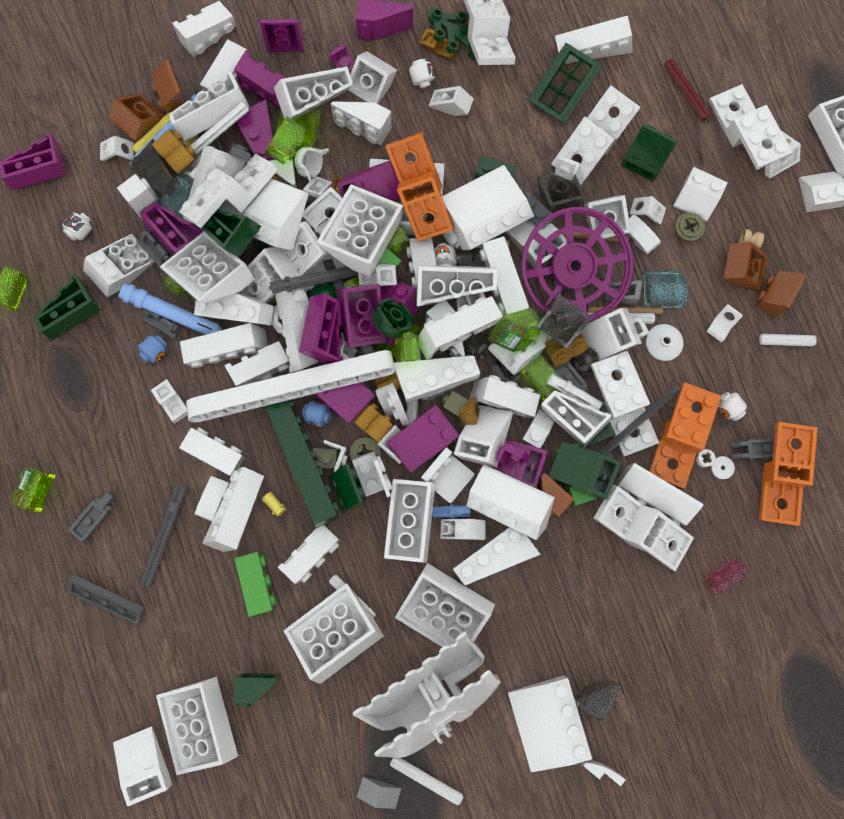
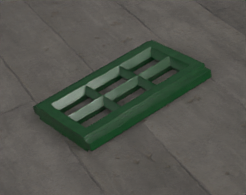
(579, 92)

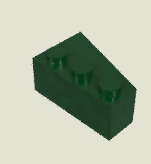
(231, 231)
(67, 309)

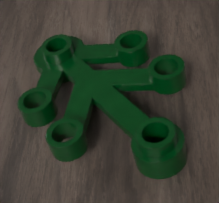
(438, 18)

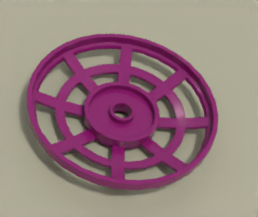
(584, 256)

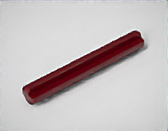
(687, 89)

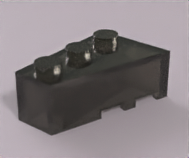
(155, 170)

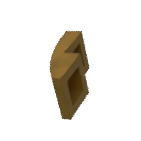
(437, 48)

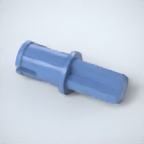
(452, 511)

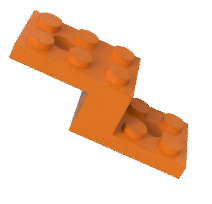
(419, 187)
(684, 435)
(788, 473)

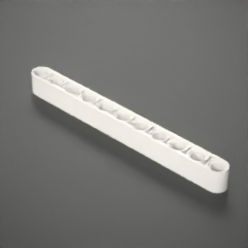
(290, 386)

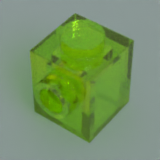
(398, 241)

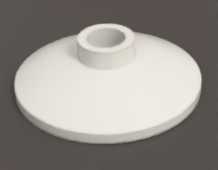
(656, 345)

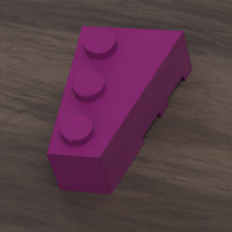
(257, 79)
(257, 129)
(34, 164)
(168, 228)
(321, 330)

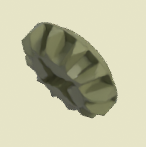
(690, 219)
(370, 445)

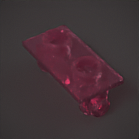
(732, 570)

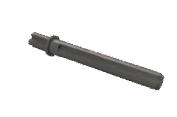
(288, 284)
(163, 535)

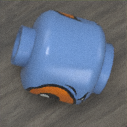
(152, 349)
(316, 414)

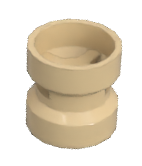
(755, 238)

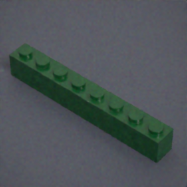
(302, 463)

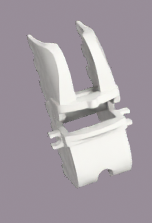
(424, 704)

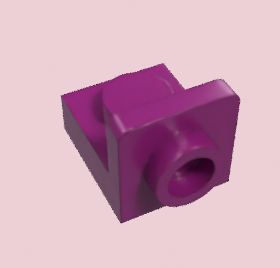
(340, 58)
(509, 451)

